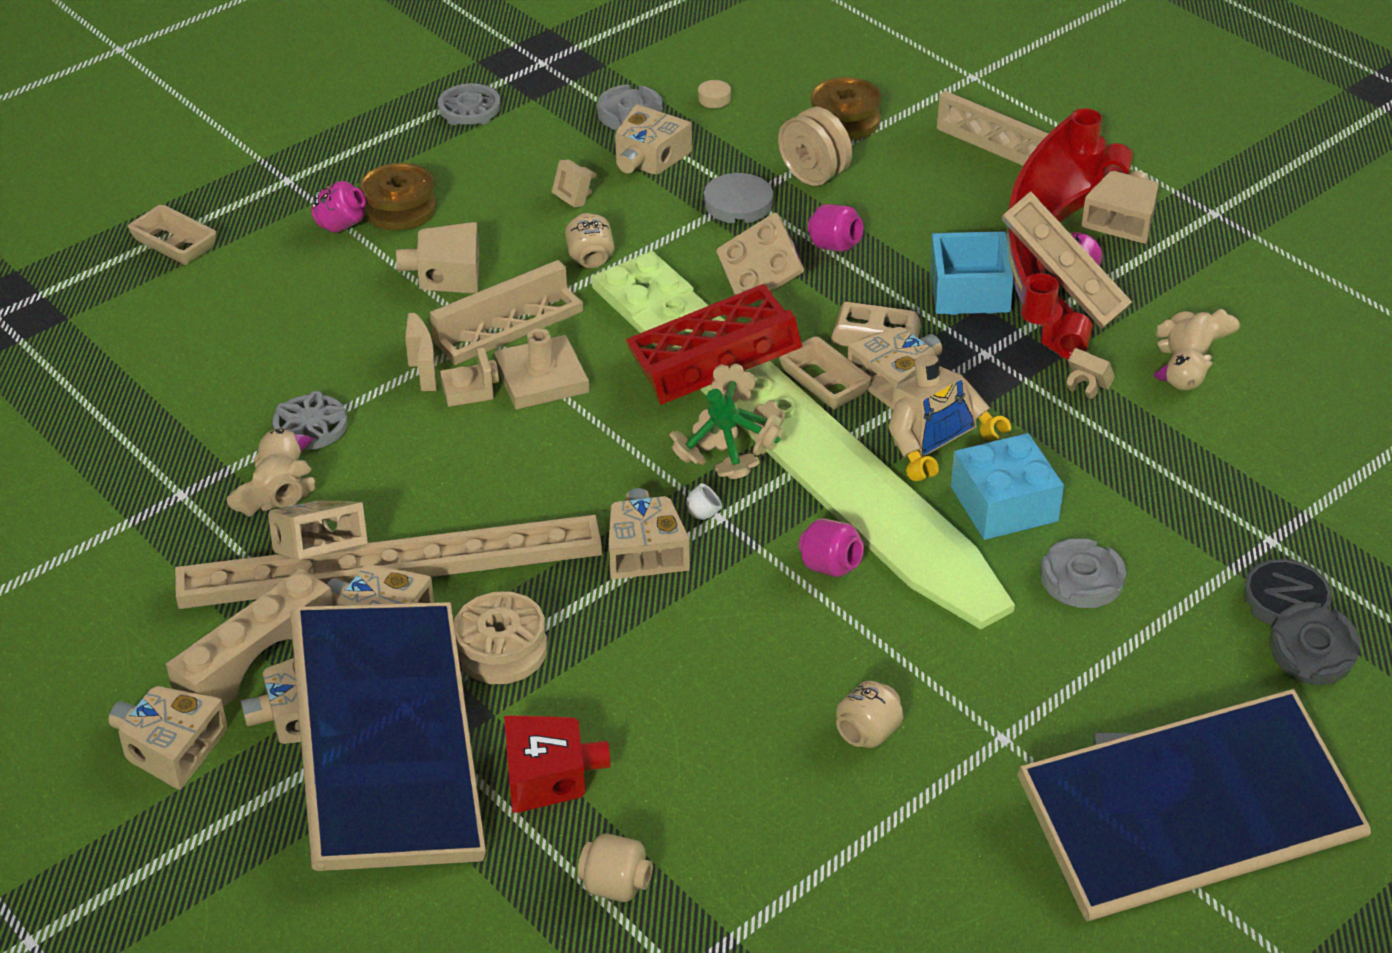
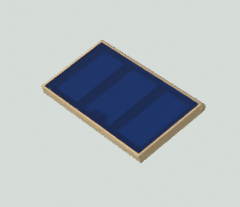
(384, 737)
(1191, 804)

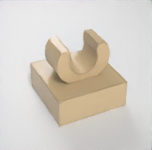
(572, 183)
(1090, 369)

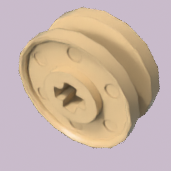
(815, 146)
(500, 637)

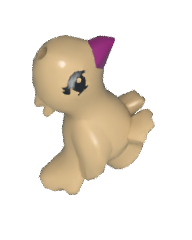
(1188, 342)
(277, 474)

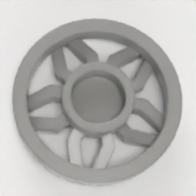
(469, 105)
(313, 420)

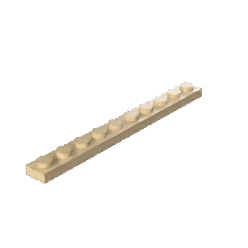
(424, 555)

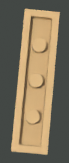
(987, 128)
(1066, 260)
(499, 308)

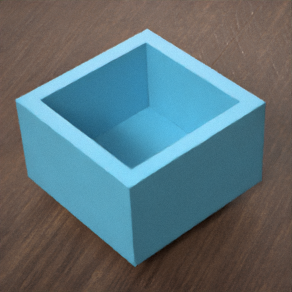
(971, 273)
(1006, 486)

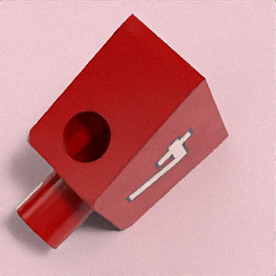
(549, 760)

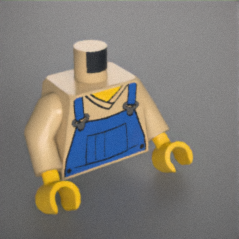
(934, 411)

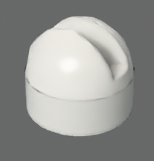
(703, 502)

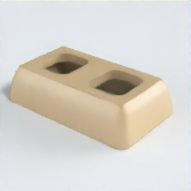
(184, 230)
(850, 332)
(837, 371)

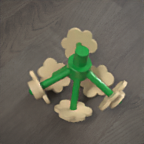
(719, 422)

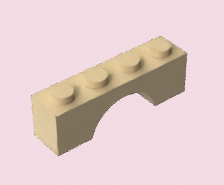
(221, 658)

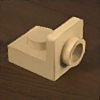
(470, 383)

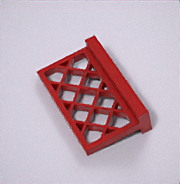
(744, 344)

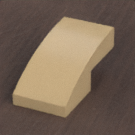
(420, 351)

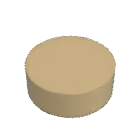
(714, 93)

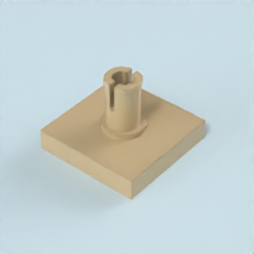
(541, 370)

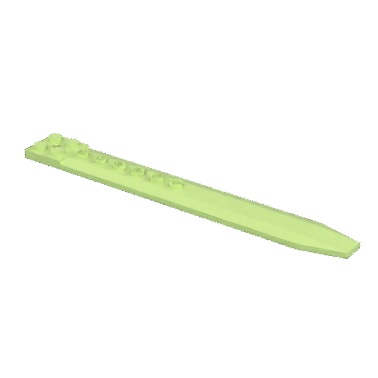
(831, 461)

